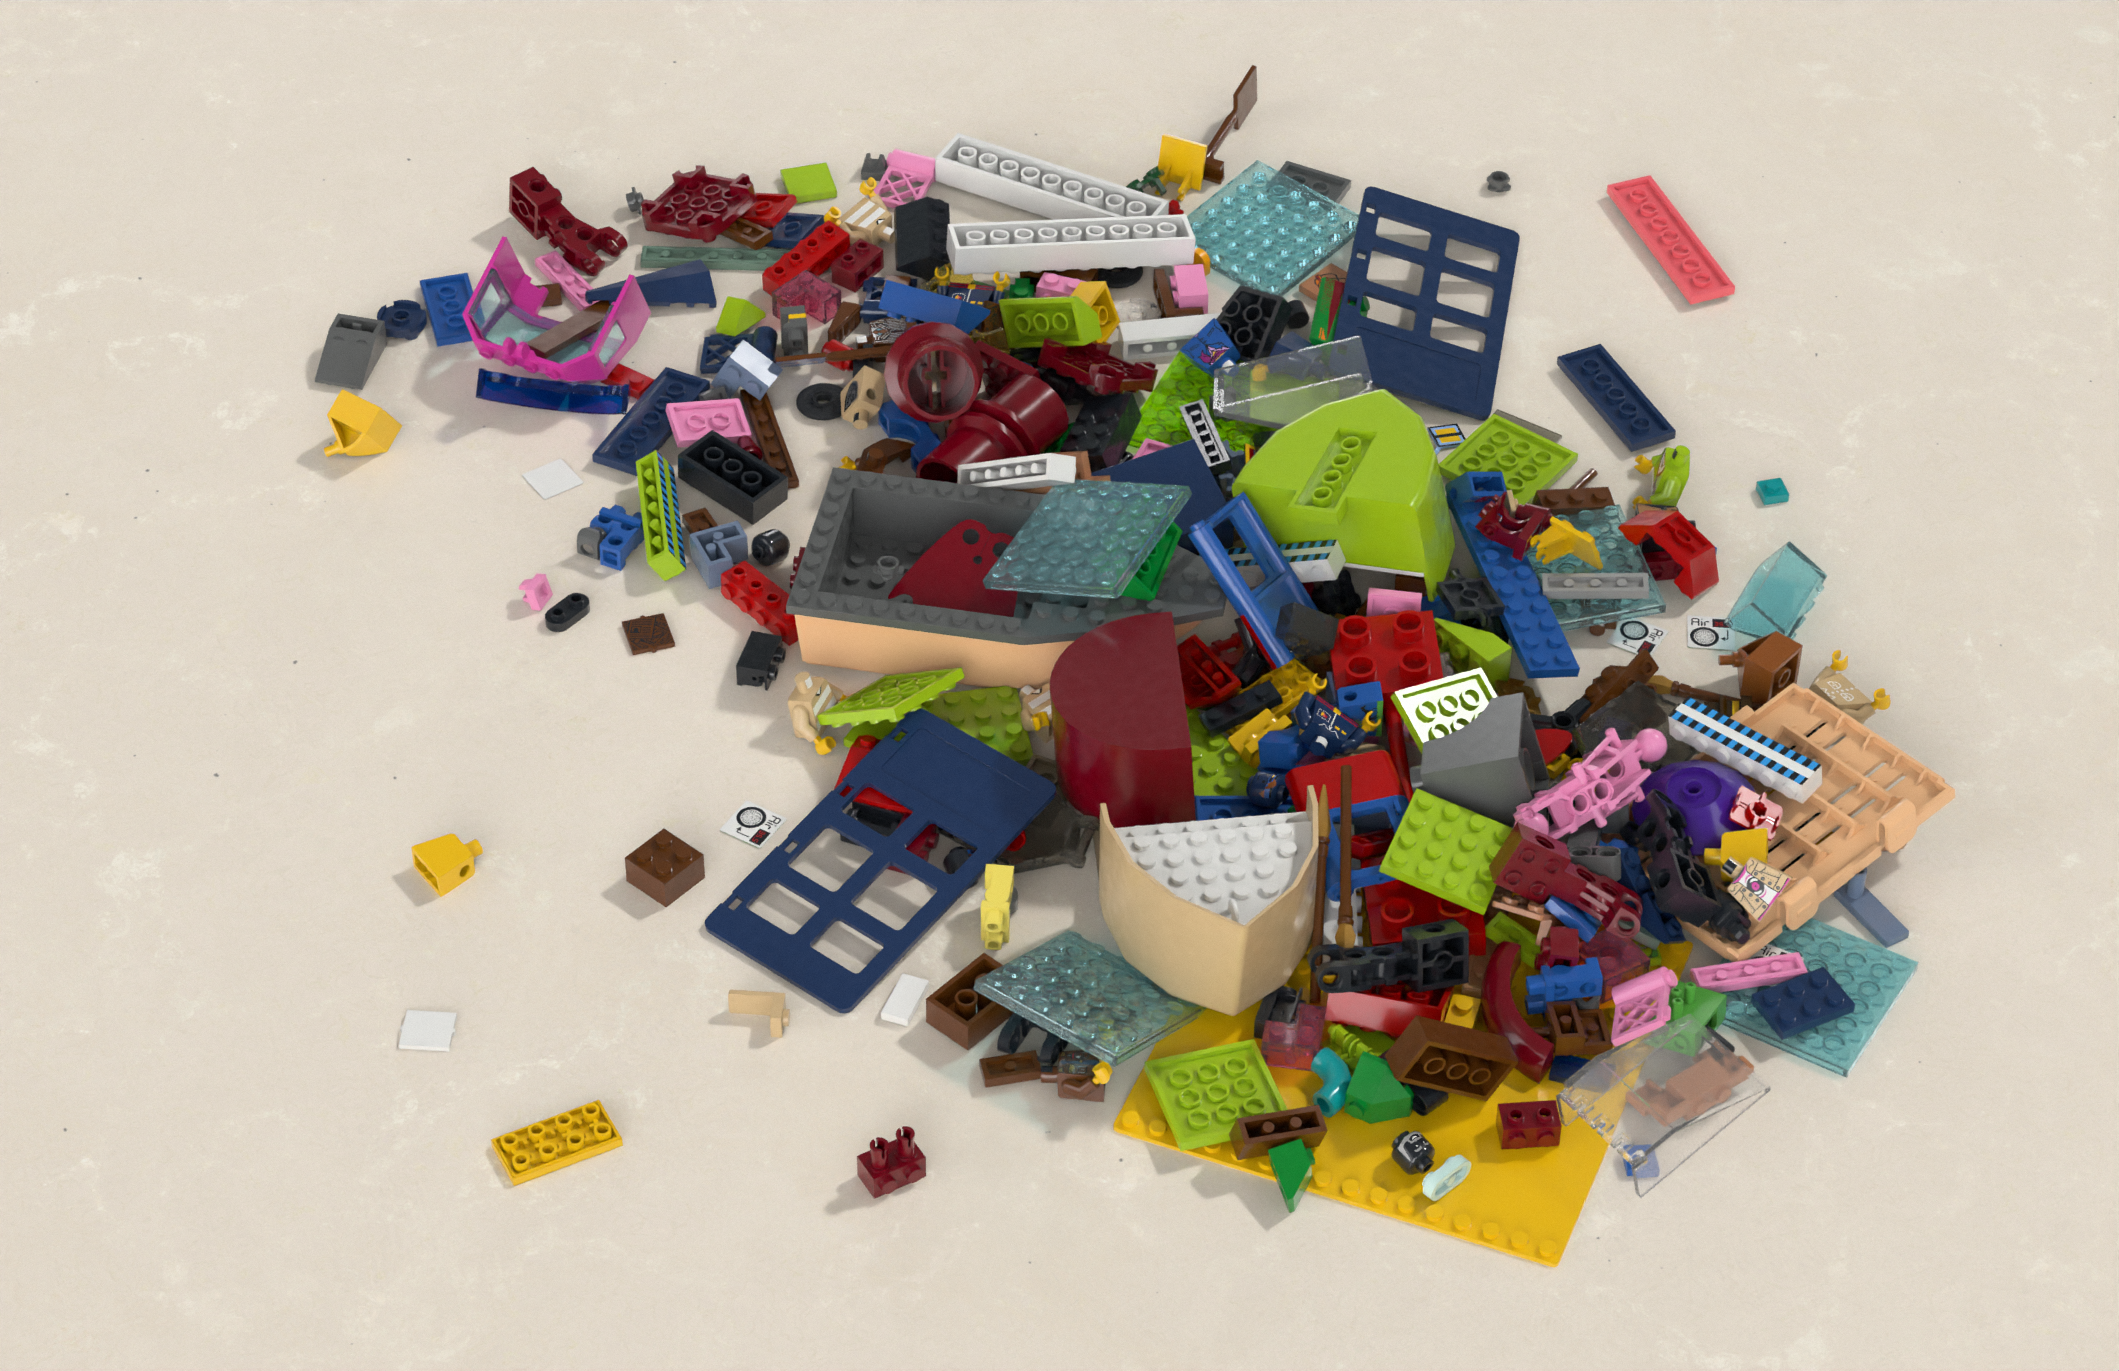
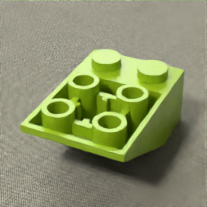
(1473, 650)

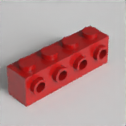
(810, 254)
(760, 599)

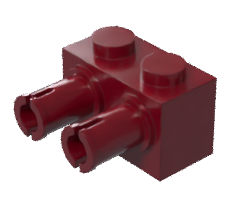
(891, 1163)

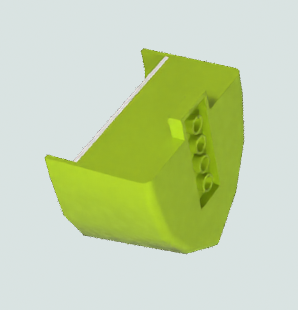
(1357, 477)

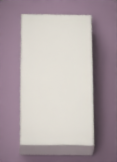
(905, 999)

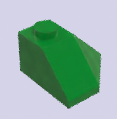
(1375, 1093)

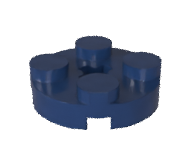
(406, 328)

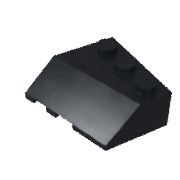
(1254, 322)

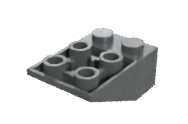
(351, 351)

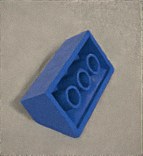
(929, 306)

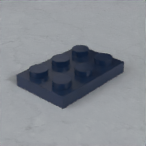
(1802, 1003)

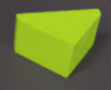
(738, 316)

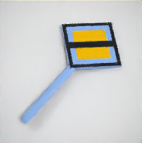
(1446, 436)

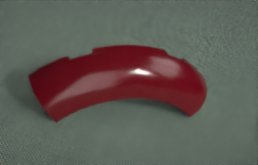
(1503, 1018)

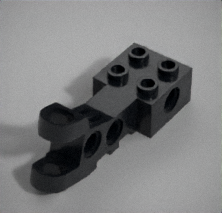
(1678, 878)
(1425, 960)

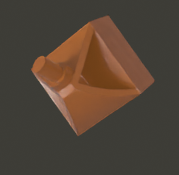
(1765, 666)

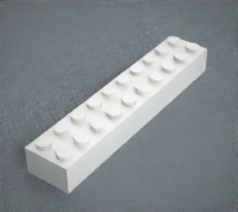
(1037, 184)
(1070, 244)

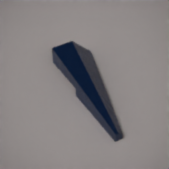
(678, 284)

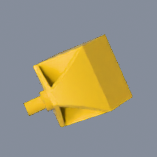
(1098, 297)
(360, 427)

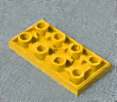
(1289, 682)
(556, 1142)

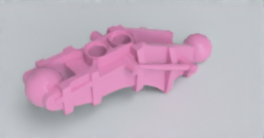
(1612, 789)

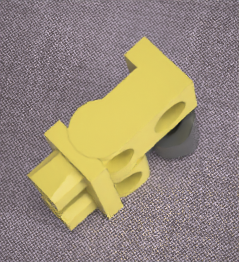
(999, 903)

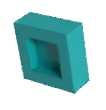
(1772, 491)

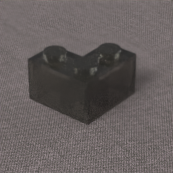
(1306, 630)

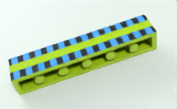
(660, 515)

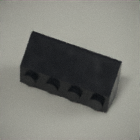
(921, 237)

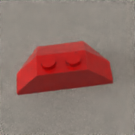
(1204, 675)

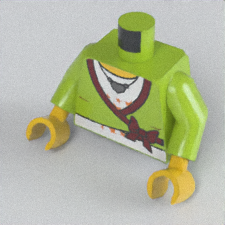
(1668, 475)

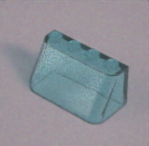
(1777, 595)

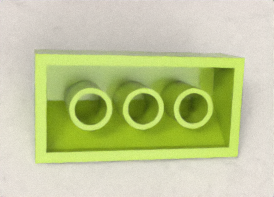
(1058, 318)

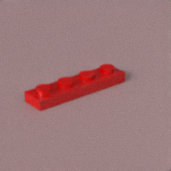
(1371, 843)

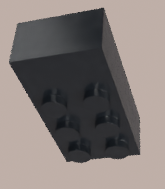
(1104, 429)
(732, 477)

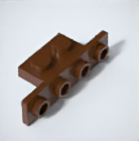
(1617, 679)

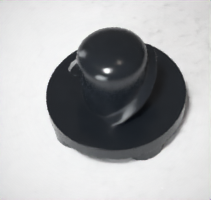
(1337, 596)

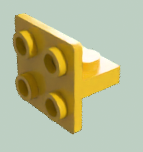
(1246, 739)

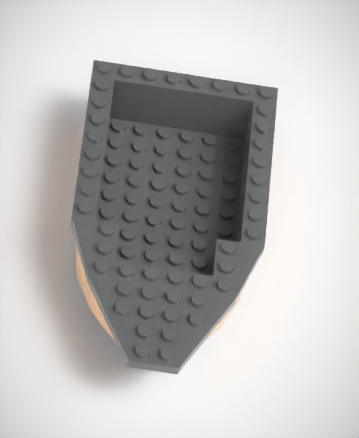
(853, 625)

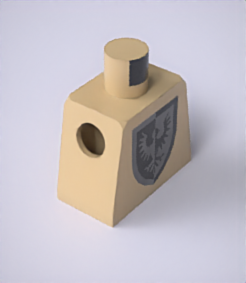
(862, 397)

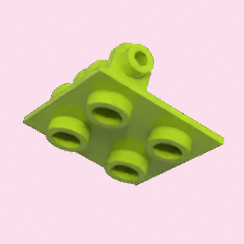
(1352, 1041)

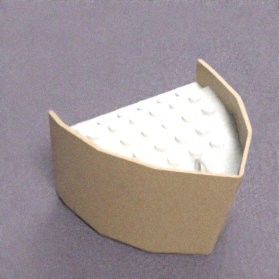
(1212, 904)

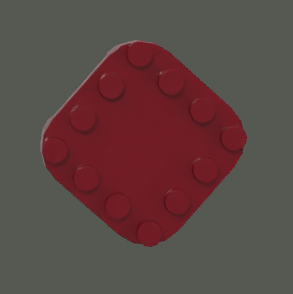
(699, 205)
(1096, 367)

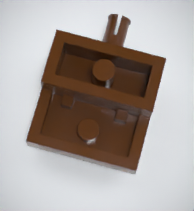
(1575, 1030)

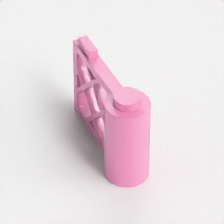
(910, 168)
(1637, 996)

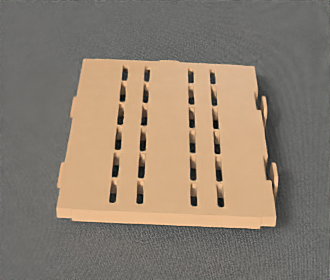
(1857, 843)

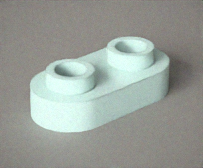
(1446, 1178)

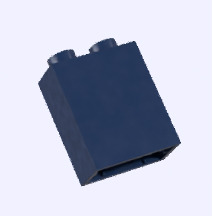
(1180, 466)

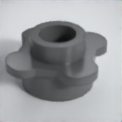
(1498, 181)
(634, 200)
(888, 568)

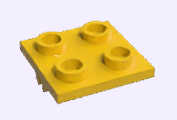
(1182, 163)
(1563, 539)

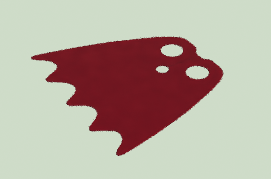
(951, 579)

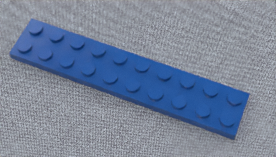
(1527, 612)

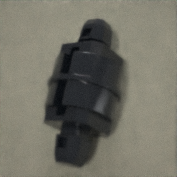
(1066, 387)
(1731, 920)

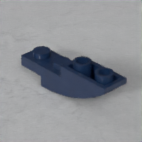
(1658, 923)

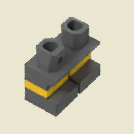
(794, 330)

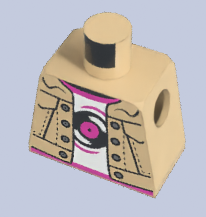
(1755, 885)

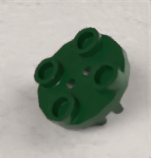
(1152, 179)

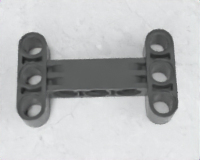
(1586, 849)

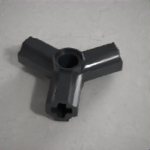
(1250, 663)
(1564, 720)

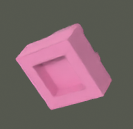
(537, 591)

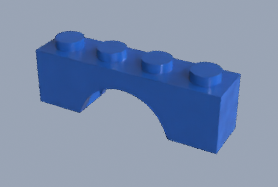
(900, 425)
(1282, 747)

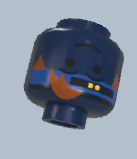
(1267, 789)

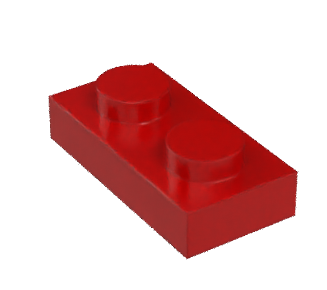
(623, 375)

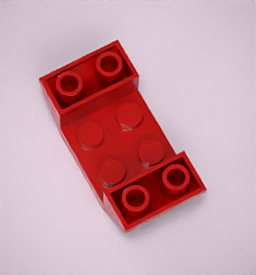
(1682, 542)

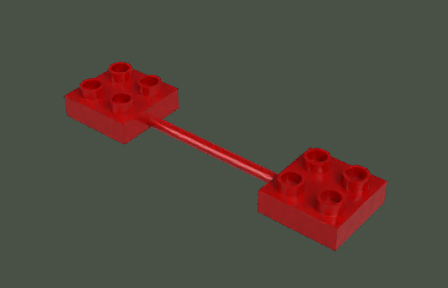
(1400, 654)

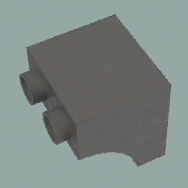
(1487, 763)

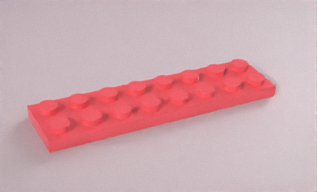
(1670, 240)

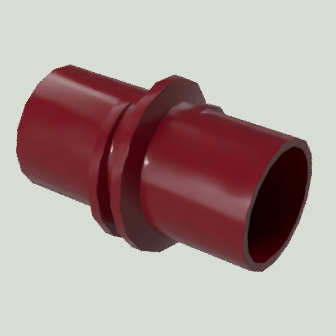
(955, 385)
(1012, 424)

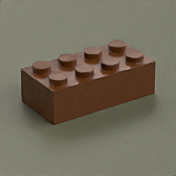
(1451, 1058)

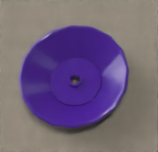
(1703, 796)

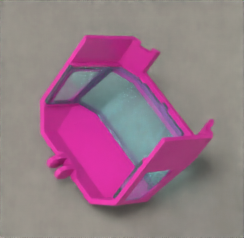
(506, 316)

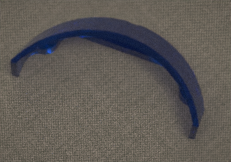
(552, 394)

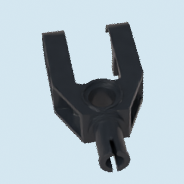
(1016, 1031)

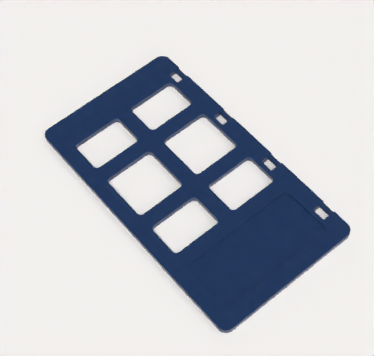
(1413, 361)
(945, 783)

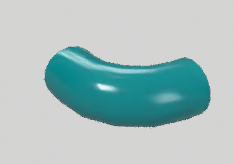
(1335, 1081)

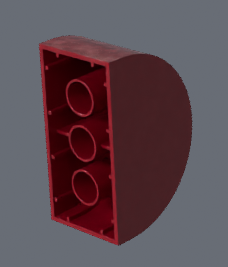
(1124, 723)

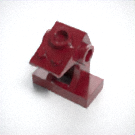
(1507, 530)

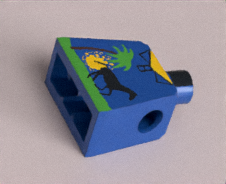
(1359, 700)

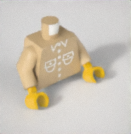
(1844, 695)

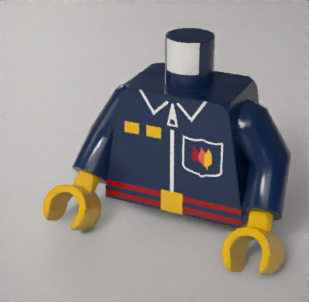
(972, 293)
(1326, 727)

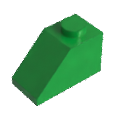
(1292, 1170)

